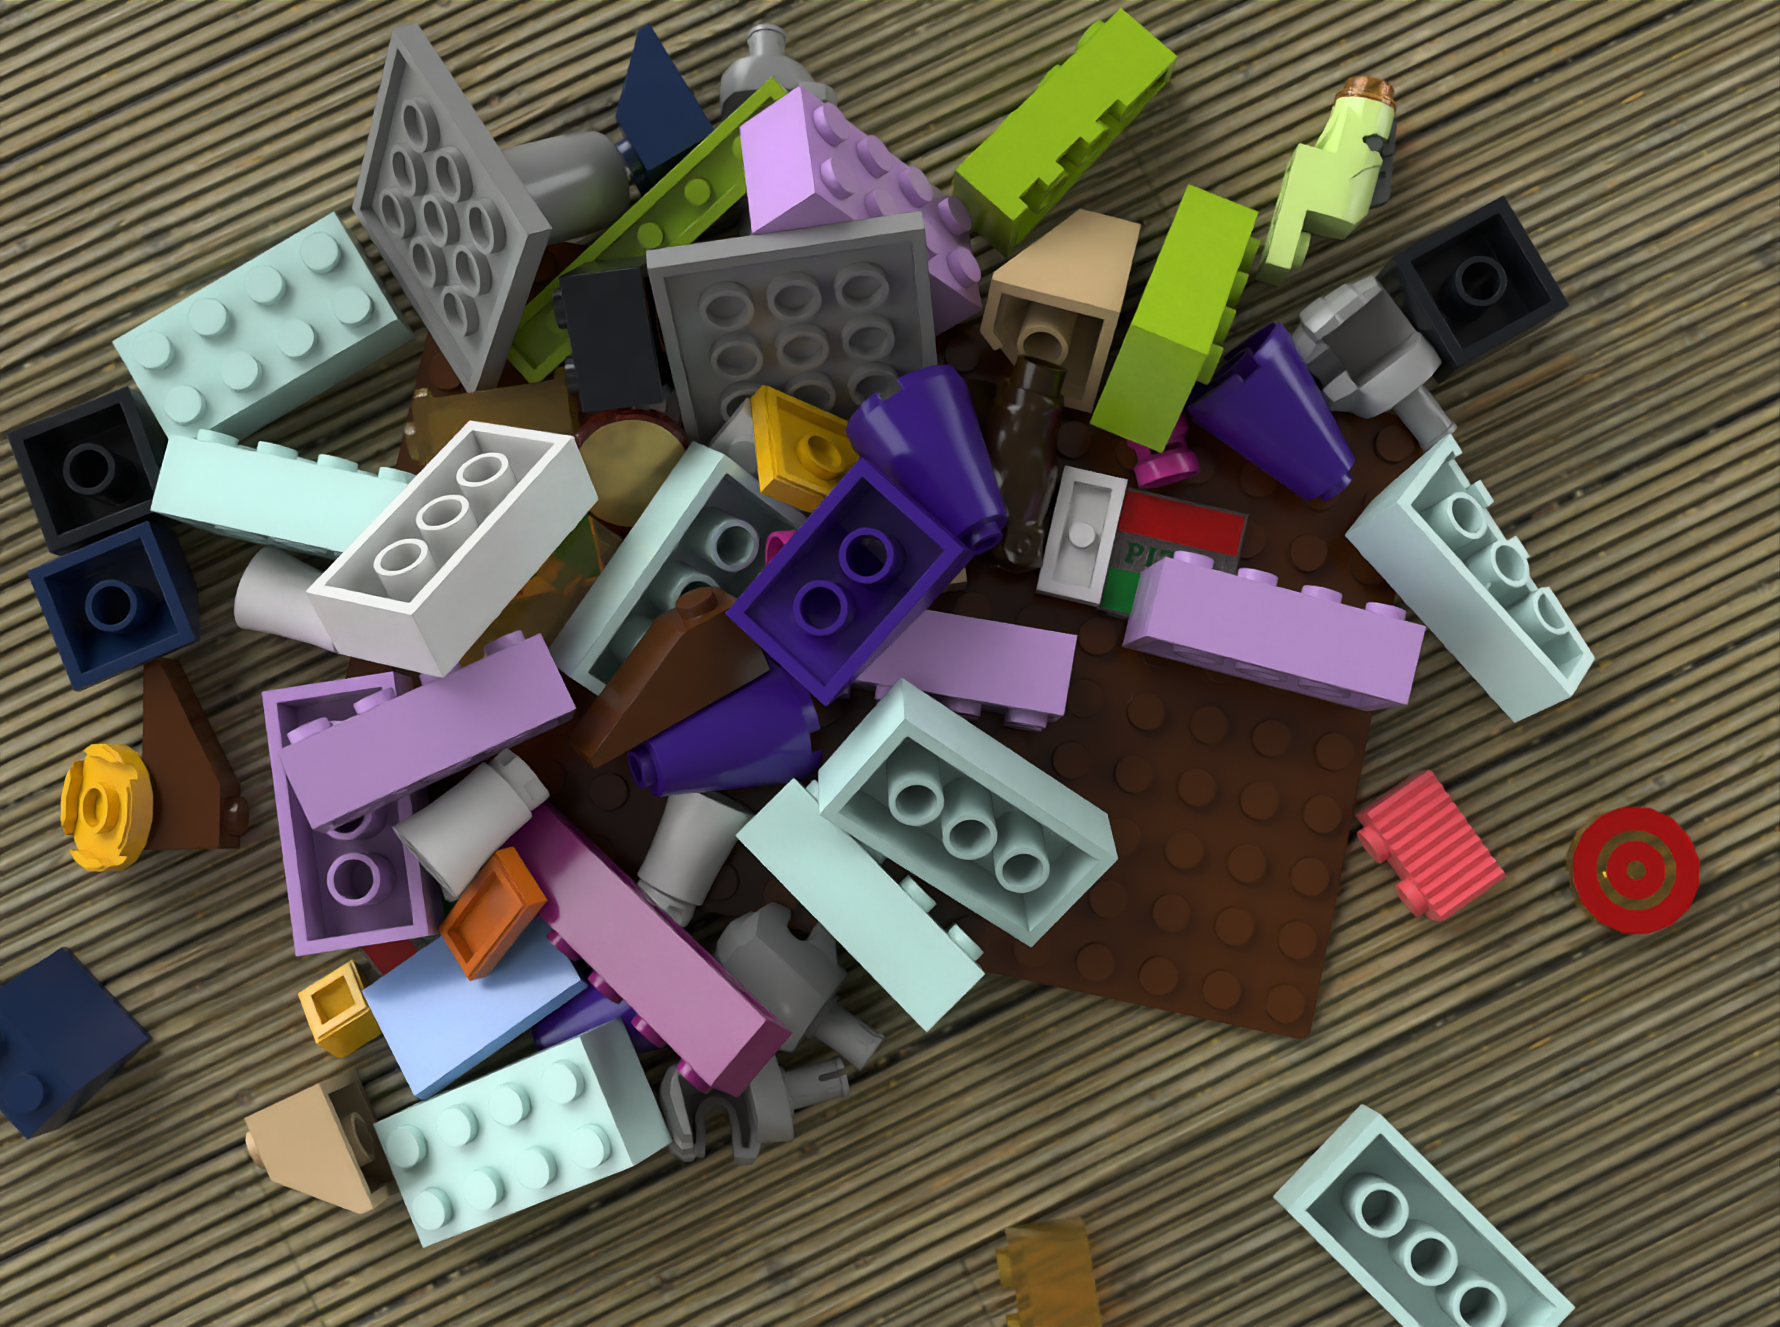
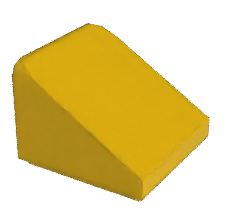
(339, 1011)

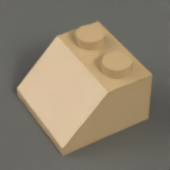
(324, 1145)

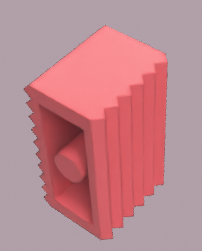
(1427, 847)

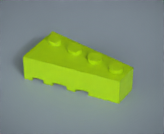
(1061, 130)
(1179, 319)

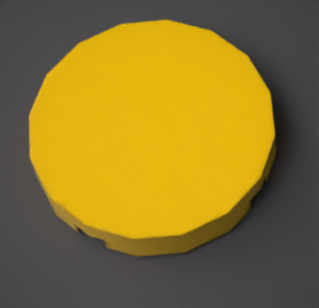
(107, 807)

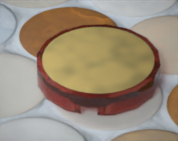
(628, 461)

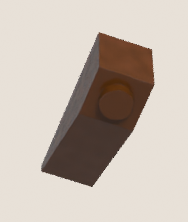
(672, 672)
(189, 774)

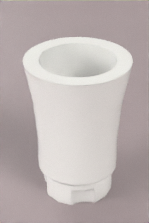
(275, 601)
(472, 820)
(690, 850)

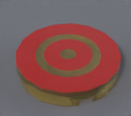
(1632, 870)

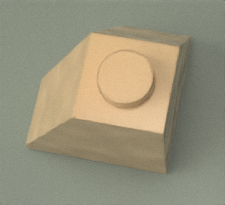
(1064, 299)

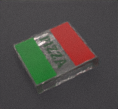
(1155, 528)

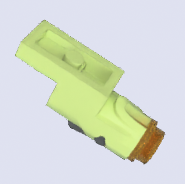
(1336, 181)

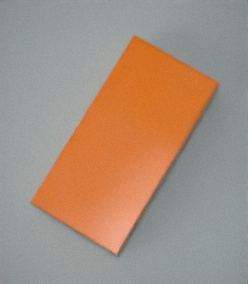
(492, 913)

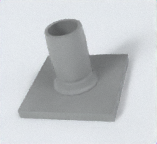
(470, 218)
(798, 310)

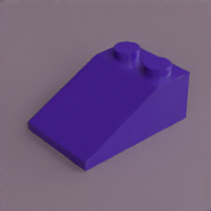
(849, 581)

